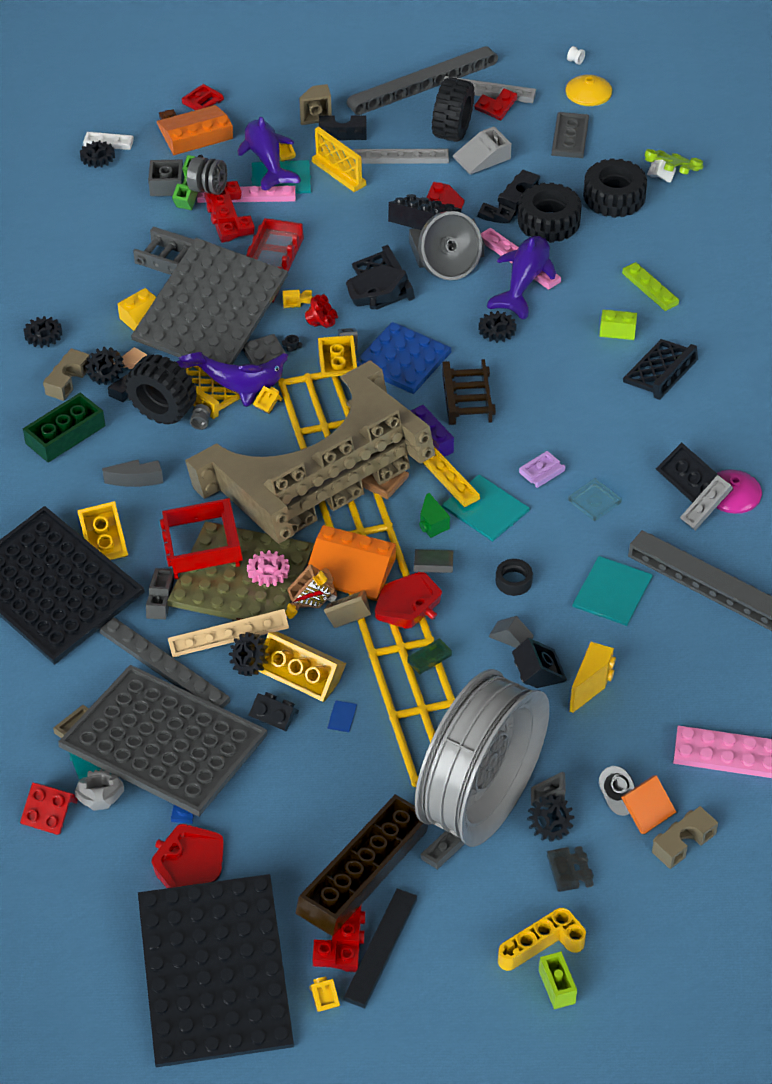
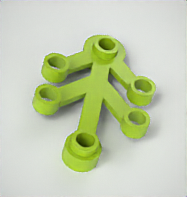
(674, 160)

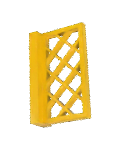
(333, 165)
(211, 399)

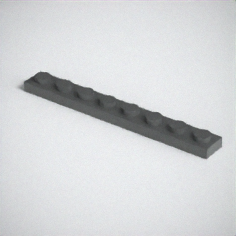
(162, 663)

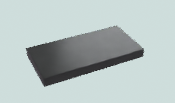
(570, 135)

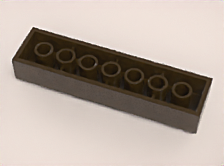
(361, 866)

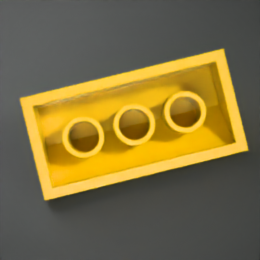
(301, 666)

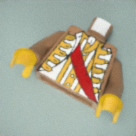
(310, 590)

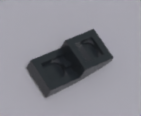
(499, 215)

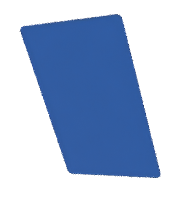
(342, 716)

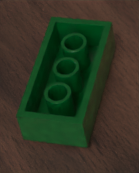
(64, 427)

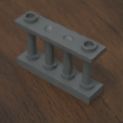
(166, 239)

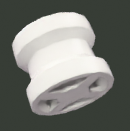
(576, 55)

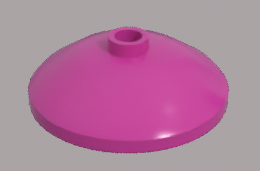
(745, 492)

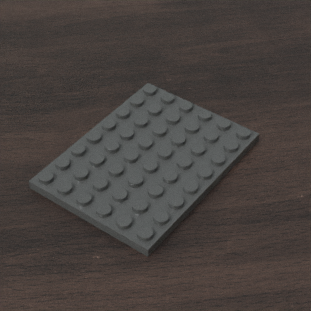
(210, 303)
(163, 739)

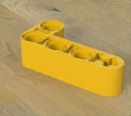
(513, 953)

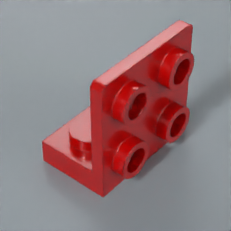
(46, 808)

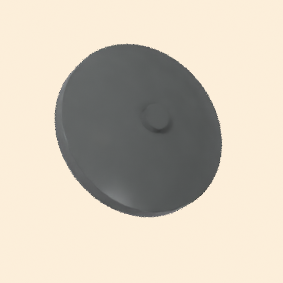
(450, 245)

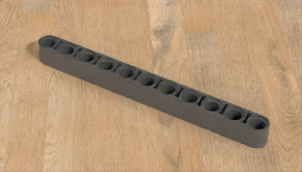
(421, 80)

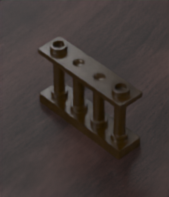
(451, 386)

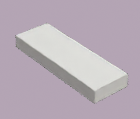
(117, 141)

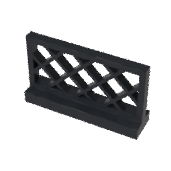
(389, 260)
(672, 373)

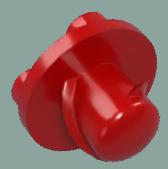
(321, 312)

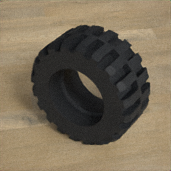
(453, 109)
(615, 187)
(545, 198)
(160, 389)

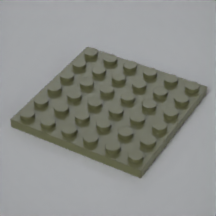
(226, 588)

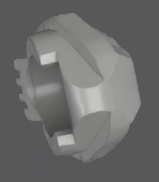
(99, 789)

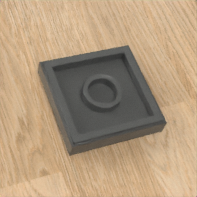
(433, 561)

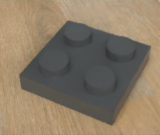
(263, 349)

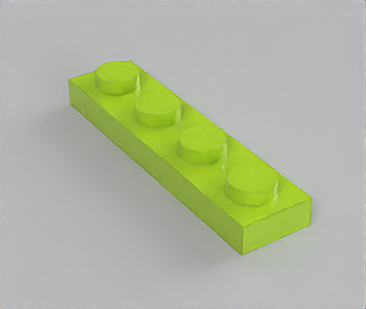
(650, 286)

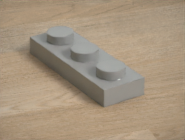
(706, 502)

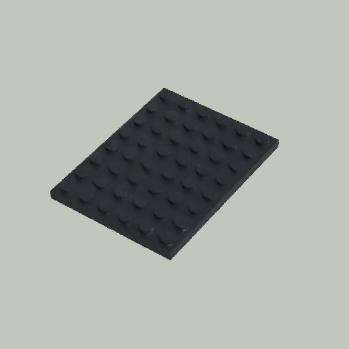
(58, 585)
(214, 970)

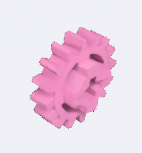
(268, 568)

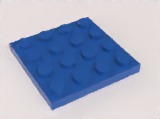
(405, 356)

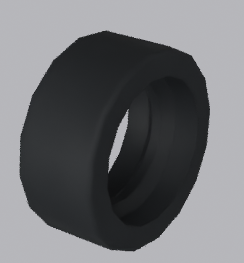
(512, 588)

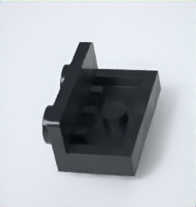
(273, 712)

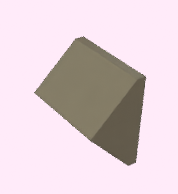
(348, 609)

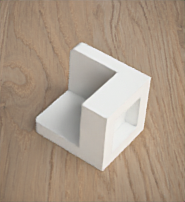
(657, 170)

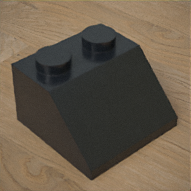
(538, 664)

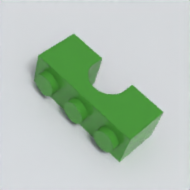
(183, 196)

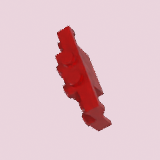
(225, 216)
(343, 949)

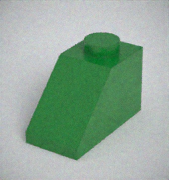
(433, 517)

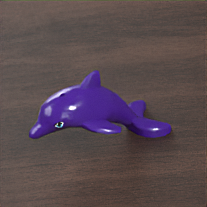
(265, 142)
(527, 263)
(242, 379)

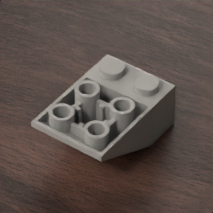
(483, 151)

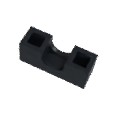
(353, 130)
(514, 190)

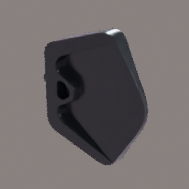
(376, 286)

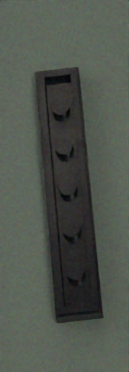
(380, 948)

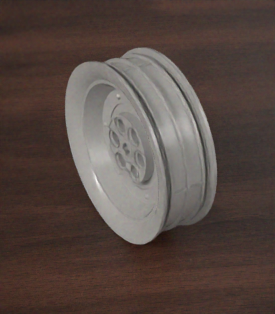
(481, 757)

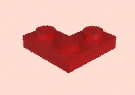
(498, 107)

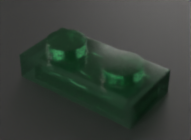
(429, 656)

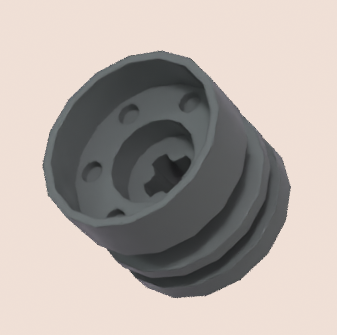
(207, 175)

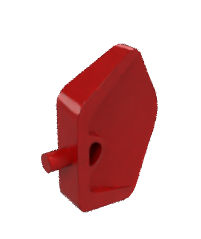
(408, 600)
(188, 857)

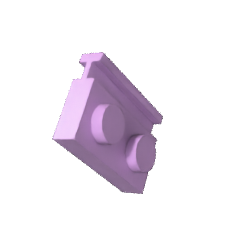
(542, 469)

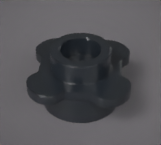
(291, 343)

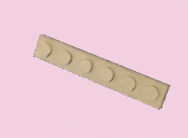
(226, 632)

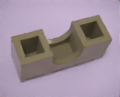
(59, 381)
(695, 825)

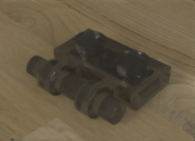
(563, 868)

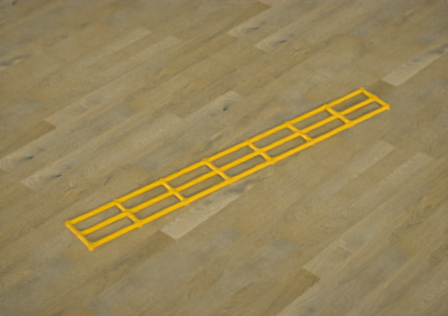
(400, 646)

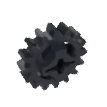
(97, 154)
(497, 326)
(43, 331)
(104, 365)
(248, 654)
(559, 820)

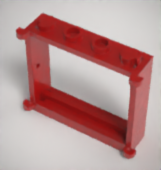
(205, 558)

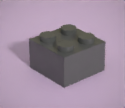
(165, 176)

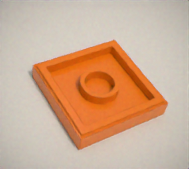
(648, 804)

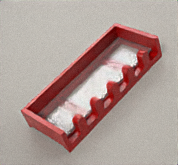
(276, 243)

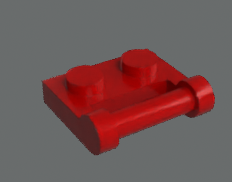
(200, 95)

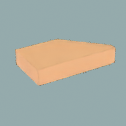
(132, 357)

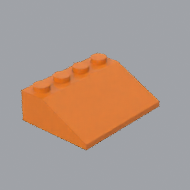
(196, 129)
(353, 560)

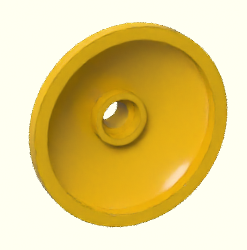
(588, 90)

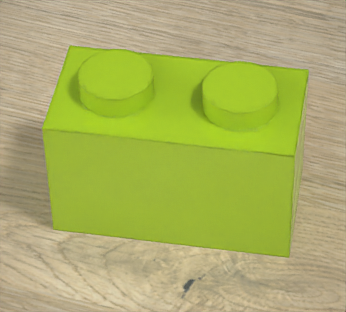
(618, 324)
(557, 980)

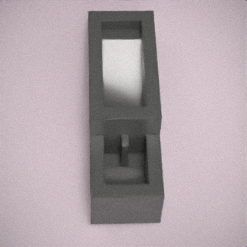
(133, 474)
(159, 592)

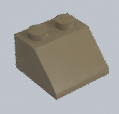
(315, 103)

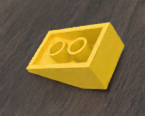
(135, 307)
(336, 355)
(103, 530)
(592, 675)

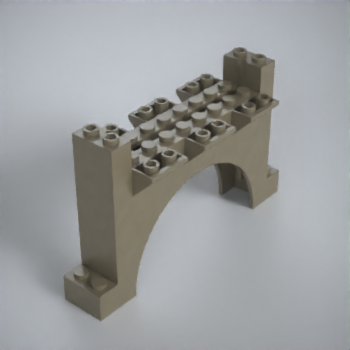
(285, 488)

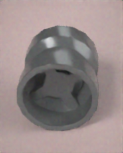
(200, 416)

